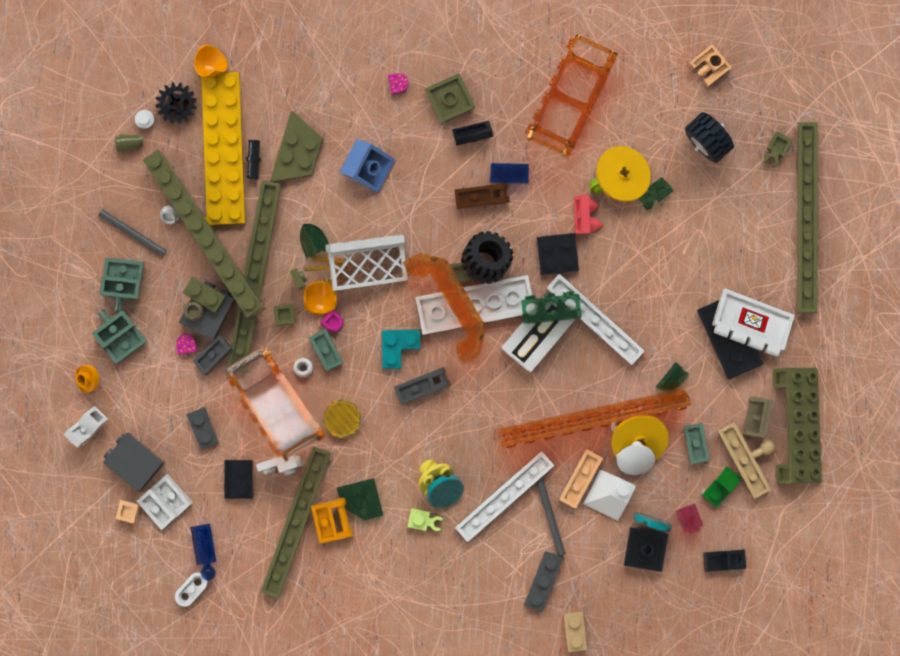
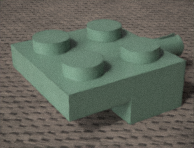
(121, 280)
(118, 336)

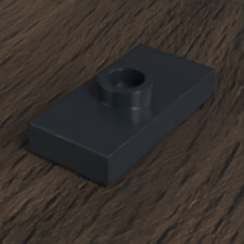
(472, 133)

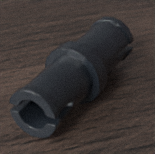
(253, 159)

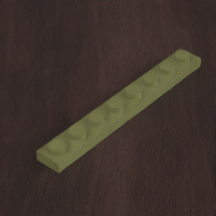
(296, 522)

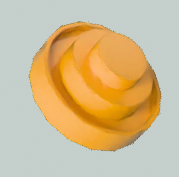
(87, 378)

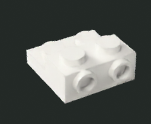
(288, 467)

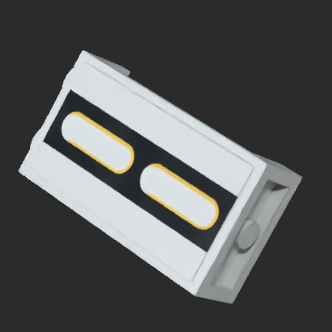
(533, 341)

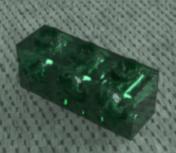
(543, 315)

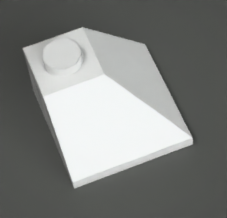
(609, 494)

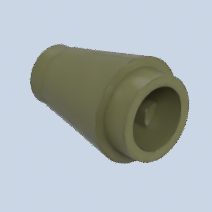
(128, 142)

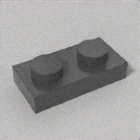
(212, 355)
(202, 428)

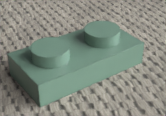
(326, 350)
(696, 443)

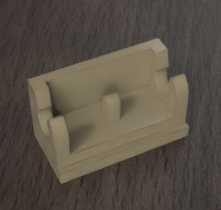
(757, 417)

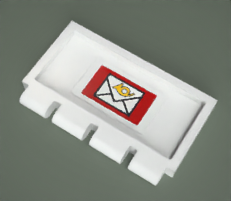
(752, 321)

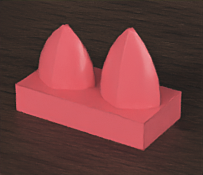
(583, 222)

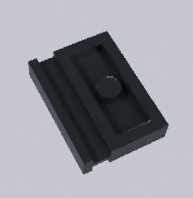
(238, 479)

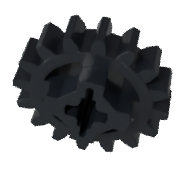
(170, 107)

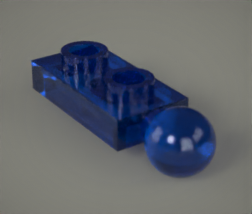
(204, 550)

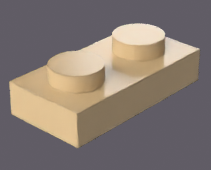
(575, 631)

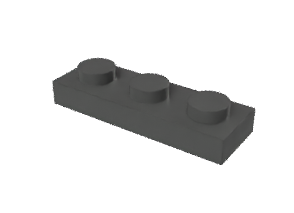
(543, 581)

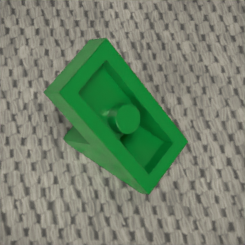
(721, 487)

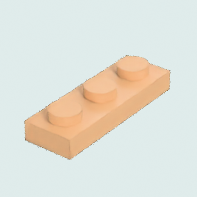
(580, 478)

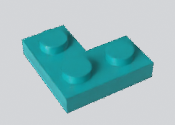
(393, 342)

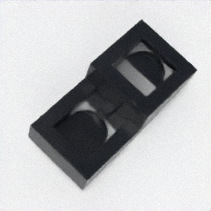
(724, 560)

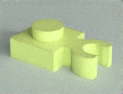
(420, 520)

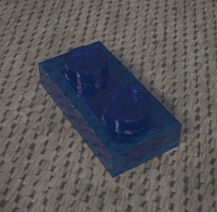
(509, 173)

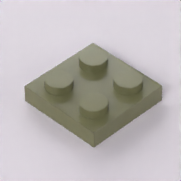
(450, 98)

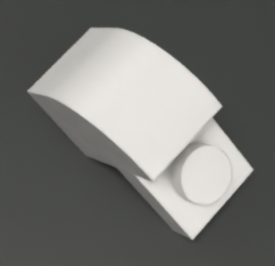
(86, 427)

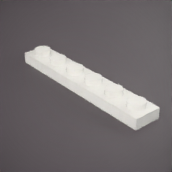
(598, 322)
(504, 496)

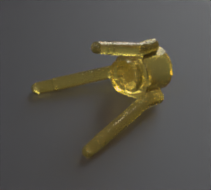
(338, 262)

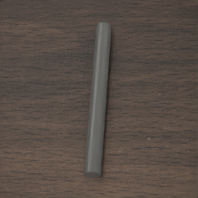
(131, 232)
(550, 517)

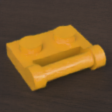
(325, 520)

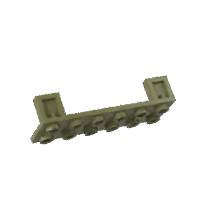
(802, 425)

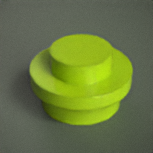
(595, 187)

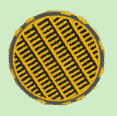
(342, 418)

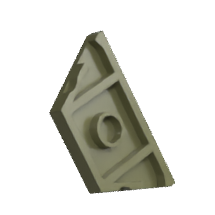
(297, 151)

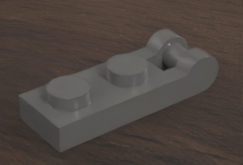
(421, 386)

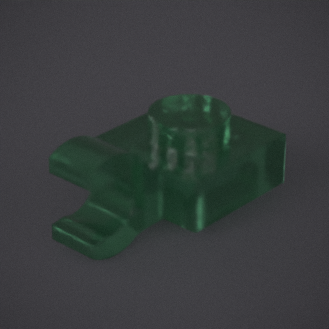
(656, 191)

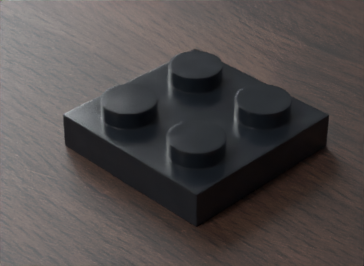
(557, 254)

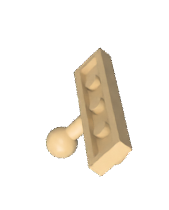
(745, 459)

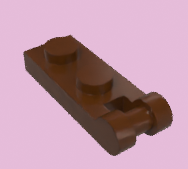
(481, 196)

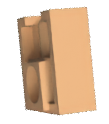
(717, 71)

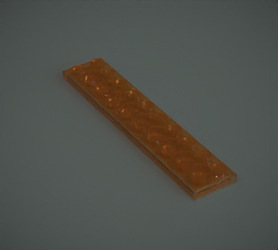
(593, 417)

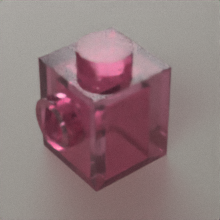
(689, 518)

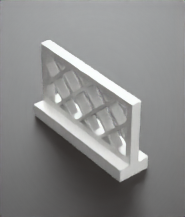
(361, 246)

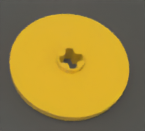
(616, 185)
(647, 427)

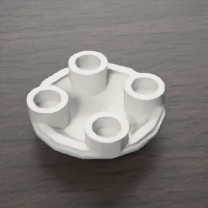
(635, 459)

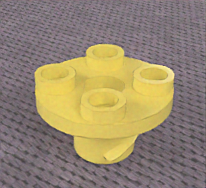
(431, 471)

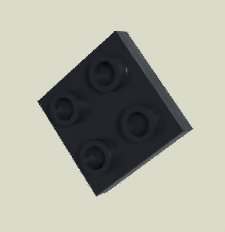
(645, 549)

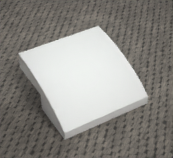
(164, 502)

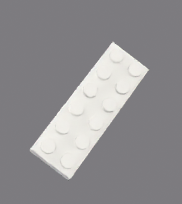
(492, 302)

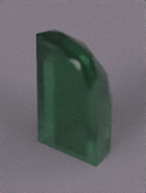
(312, 240)
(673, 378)

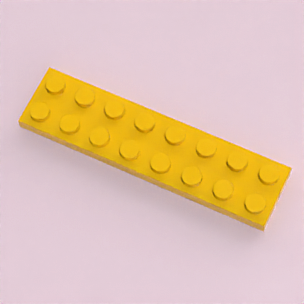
(223, 149)

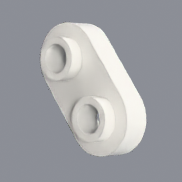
(191, 589)

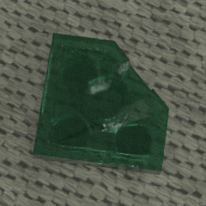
(362, 499)

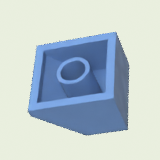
(367, 165)

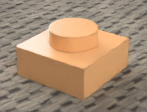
(128, 511)

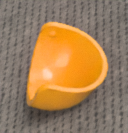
(211, 61)
(319, 298)

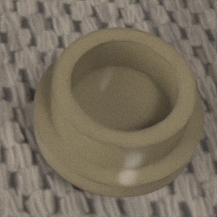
(193, 311)

